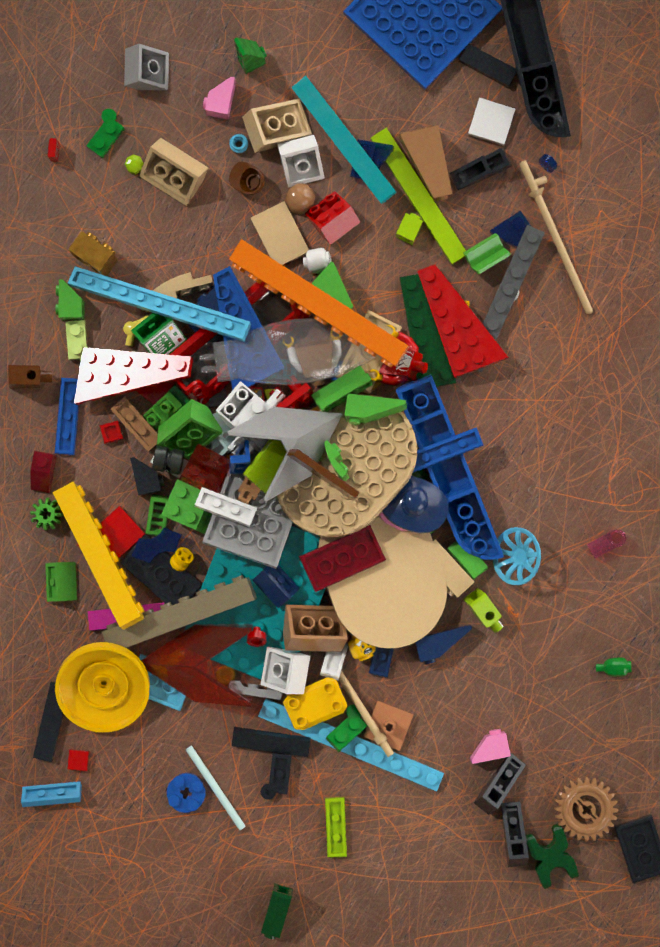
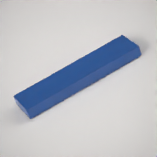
(67, 418)
(448, 449)

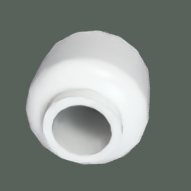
(316, 260)

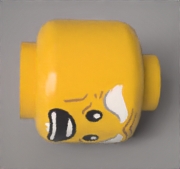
(360, 650)

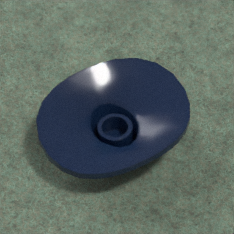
(418, 507)

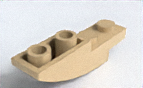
(184, 285)

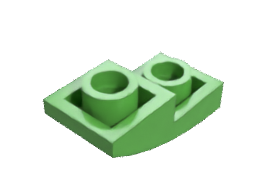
(162, 410)
(334, 456)
(469, 563)

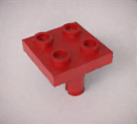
(298, 399)

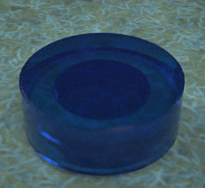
(548, 163)

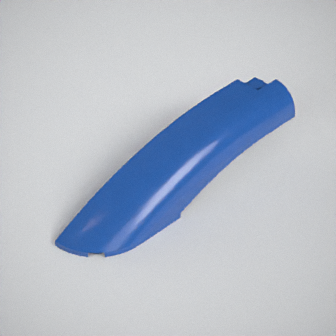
(465, 507)

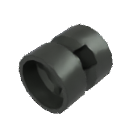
(168, 460)

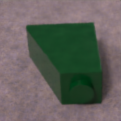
(277, 911)

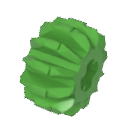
(50, 506)

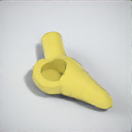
(127, 329)

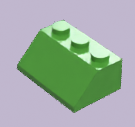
(188, 428)

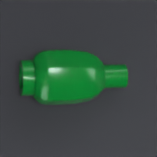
(615, 667)

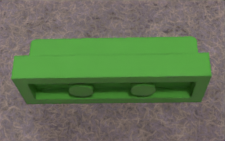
(338, 390)

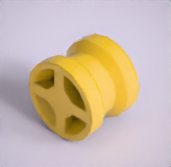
(181, 559)

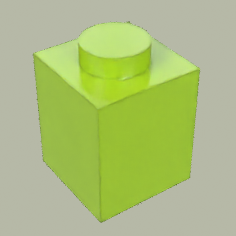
(409, 228)

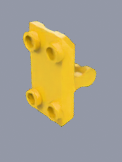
(317, 704)

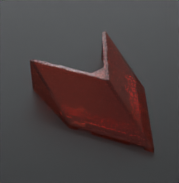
(185, 662)

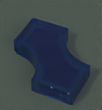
(165, 541)

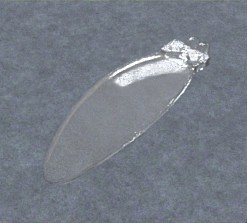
(286, 354)

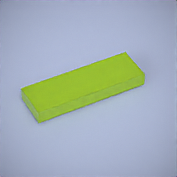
(336, 827)

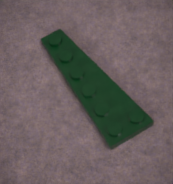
(425, 332)

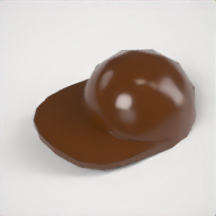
(246, 178)

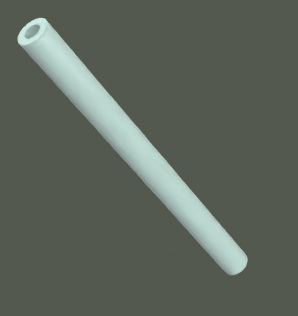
(215, 787)

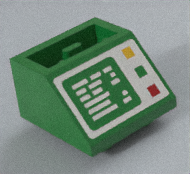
(158, 334)

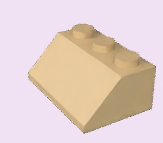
(173, 171)

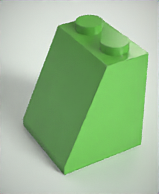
(331, 283)

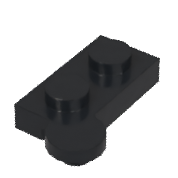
(278, 776)

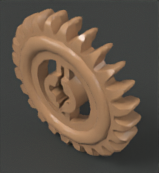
(600, 822)

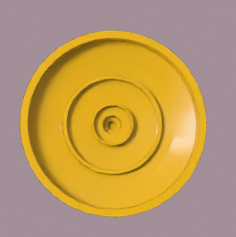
(102, 687)

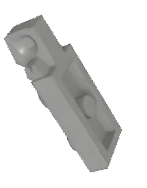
(253, 690)

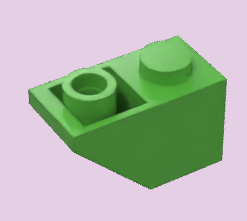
(70, 304)

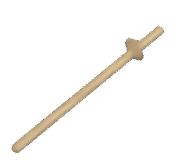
(537, 194)

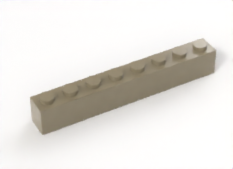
(183, 613)

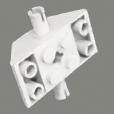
(242, 406)

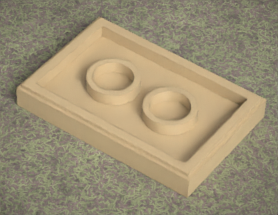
(280, 234)

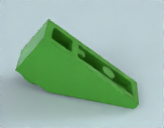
(370, 408)

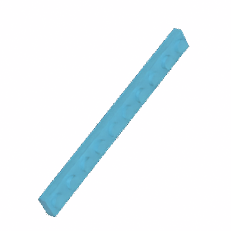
(159, 303)
(358, 748)

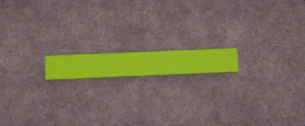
(421, 199)

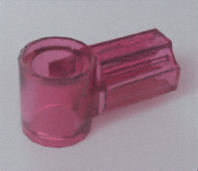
(605, 544)

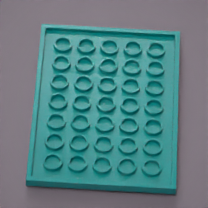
(260, 611)

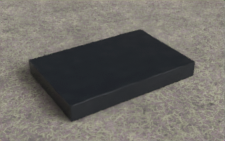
(640, 847)

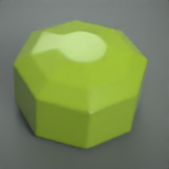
(134, 164)

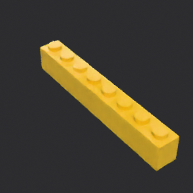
(98, 555)

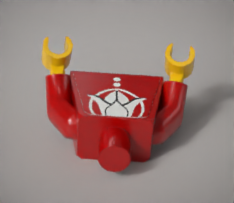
(408, 366)

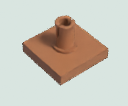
(392, 722)

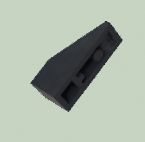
(499, 784)
(514, 834)

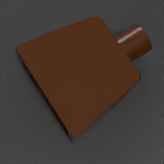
(19, 373)

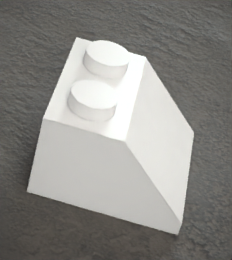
(301, 160)
(285, 670)

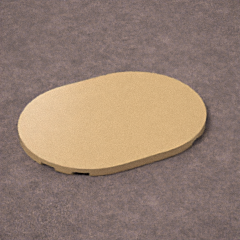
(379, 465)
(396, 598)

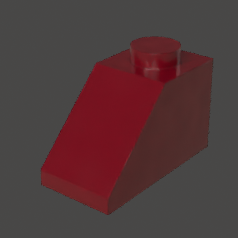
(42, 471)

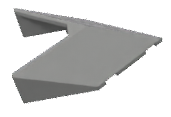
(296, 430)

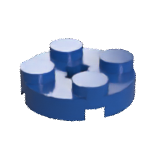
(176, 798)

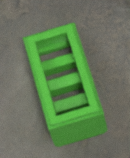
(156, 498)

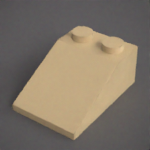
(276, 124)

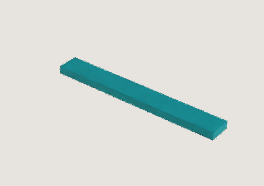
(344, 140)

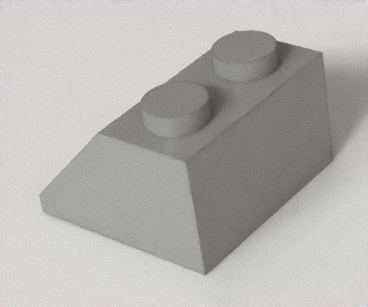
(146, 68)

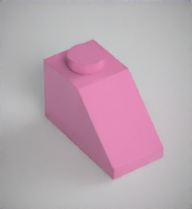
(220, 99)
(491, 747)

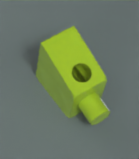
(480, 605)

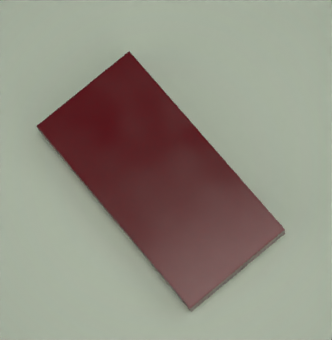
(342, 558)

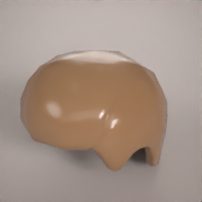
(300, 198)

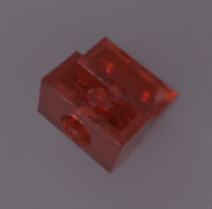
(205, 469)

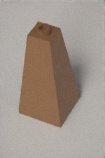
(428, 158)

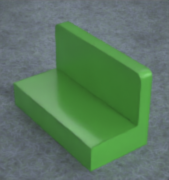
(486, 254)
(61, 581)

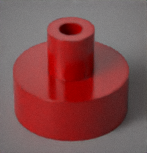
(256, 637)

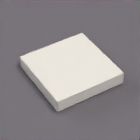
(491, 121)

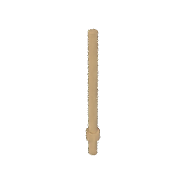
(380, 738)

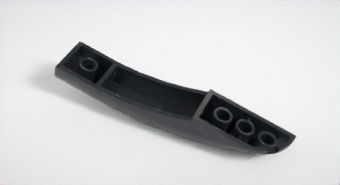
(536, 66)

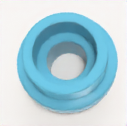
(238, 137)

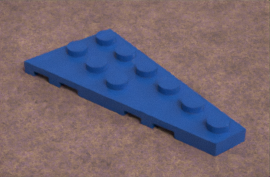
(235, 303)

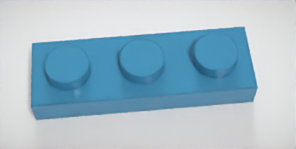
(51, 794)

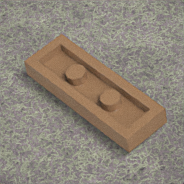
(136, 423)

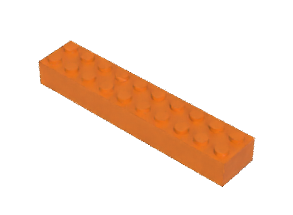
(314, 300)

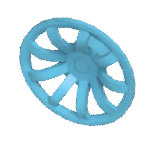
(520, 556)

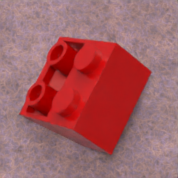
(332, 217)

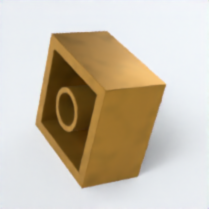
(93, 254)

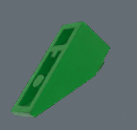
(249, 54)

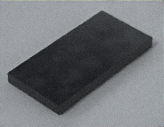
(162, 577)

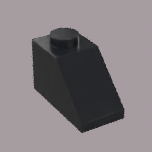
(147, 480)

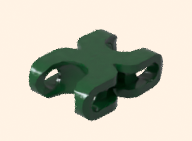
(551, 856)

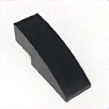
(481, 169)

